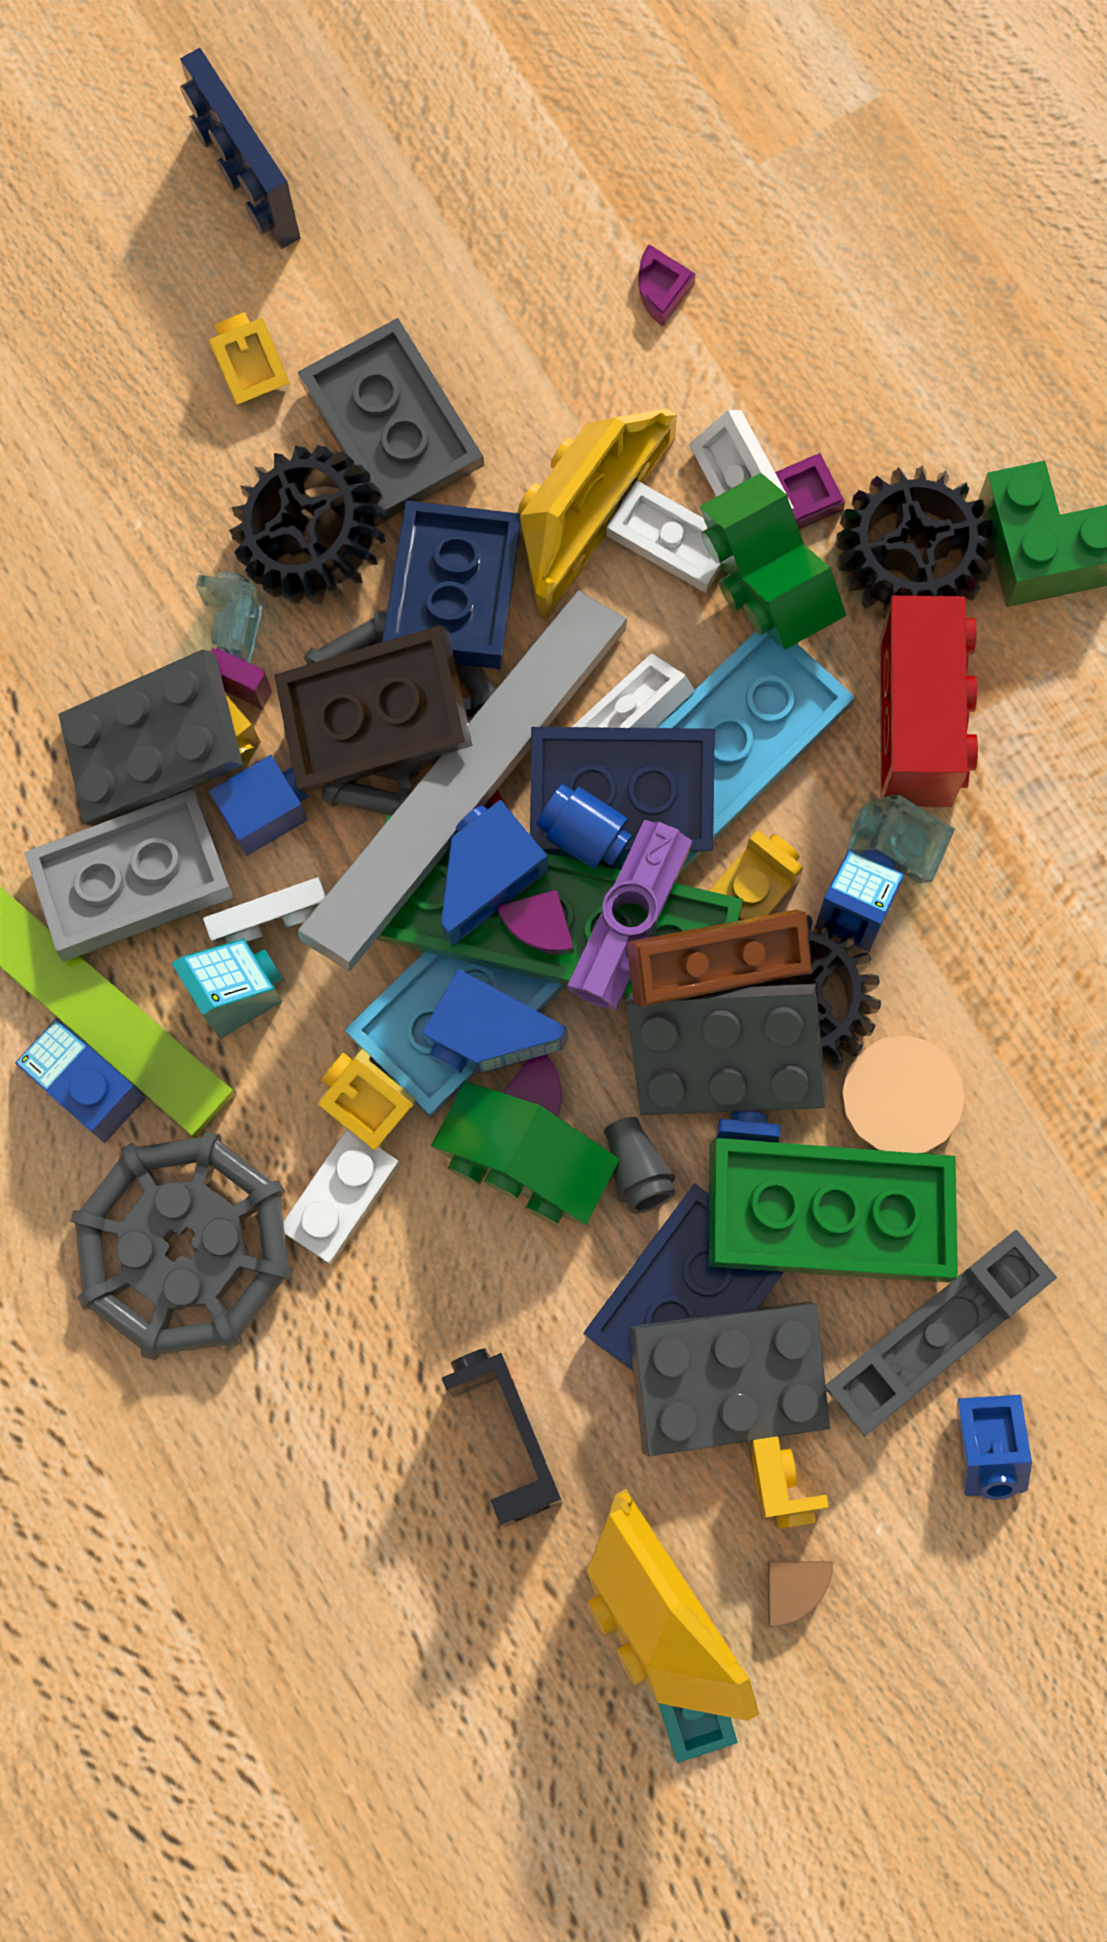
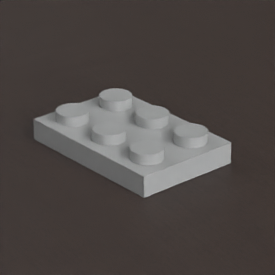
(128, 875)

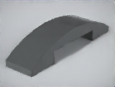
(939, 1332)

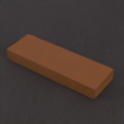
(719, 957)

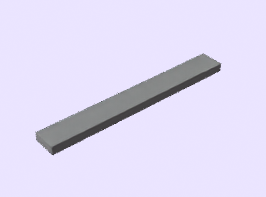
(461, 781)

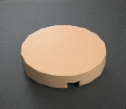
(902, 1095)

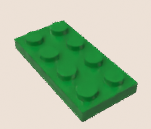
(832, 1210)

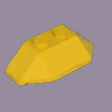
(588, 483)
(661, 1621)

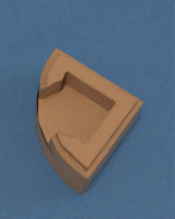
(795, 1588)

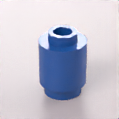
(584, 826)

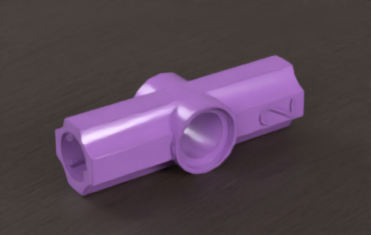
(645, 881)

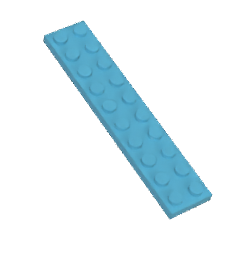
(764, 716)

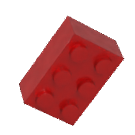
(926, 699)

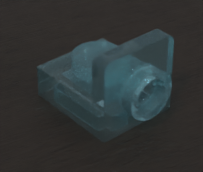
(236, 626)
(903, 834)

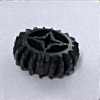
(910, 498)
(338, 534)
(836, 958)

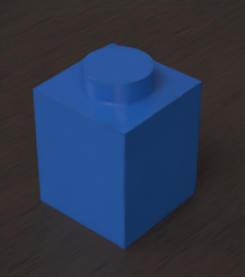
(260, 804)

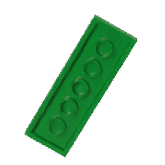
(581, 898)

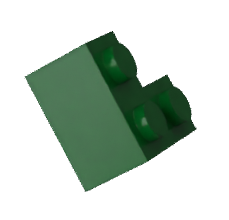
(1037, 547)
(767, 564)
(524, 1152)

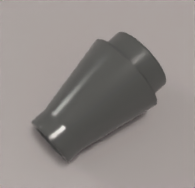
(641, 1173)

